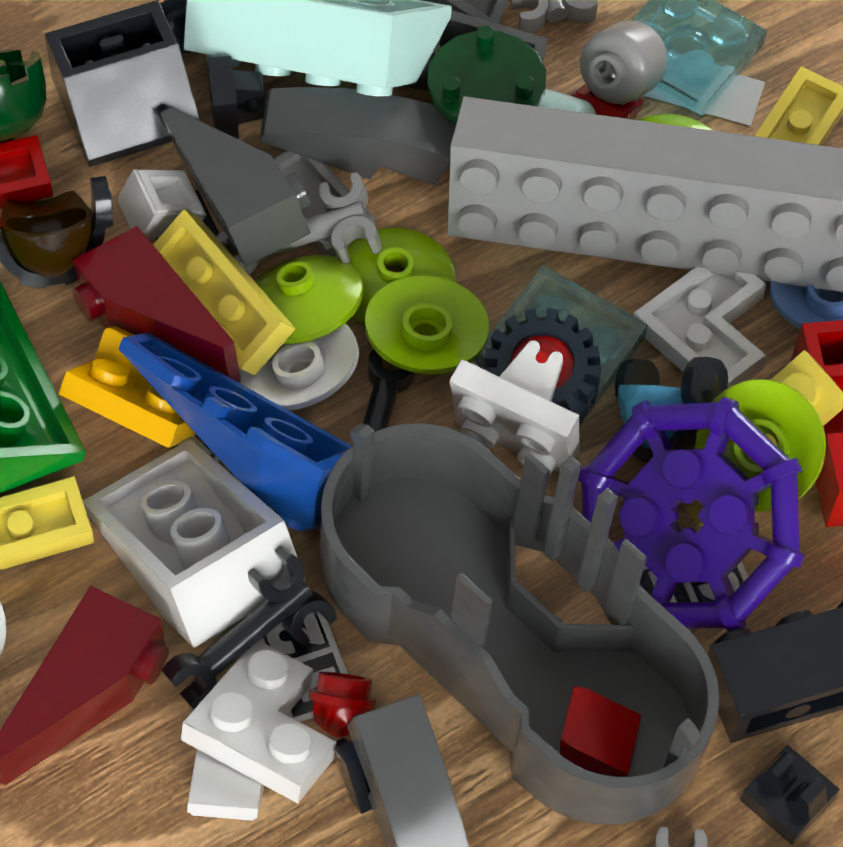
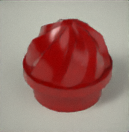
(339, 700)

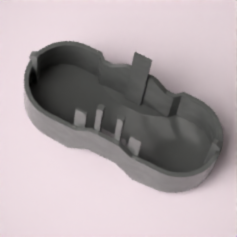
(425, 560)

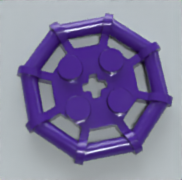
(727, 512)

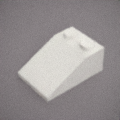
(191, 539)

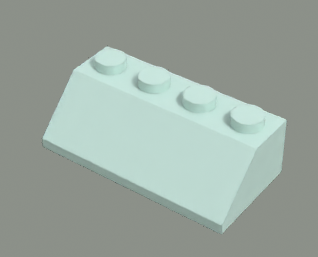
(329, 40)

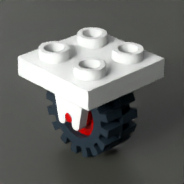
(531, 388)

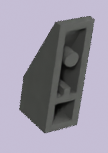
(242, 187)

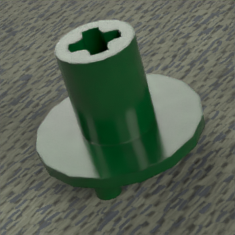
(485, 67)

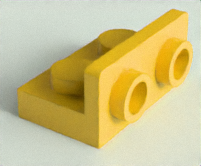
(122, 394)

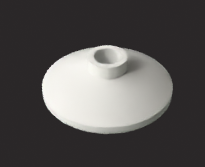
(306, 371)

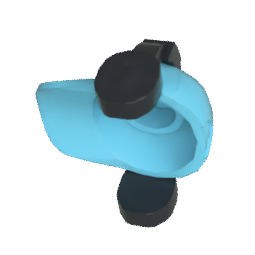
(640, 381)

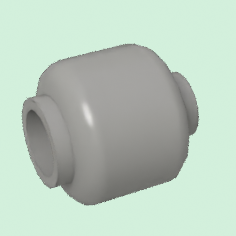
(623, 62)

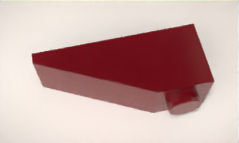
(138, 291)
(83, 679)

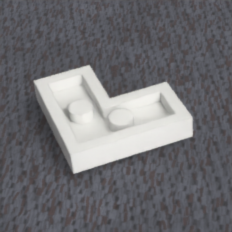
(696, 317)
(249, 728)

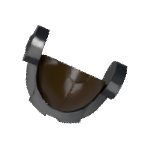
(50, 233)

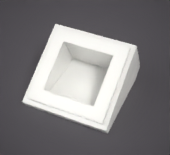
(156, 198)
(222, 791)

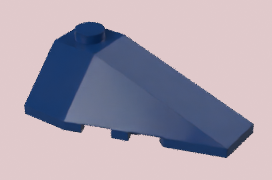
(259, 441)

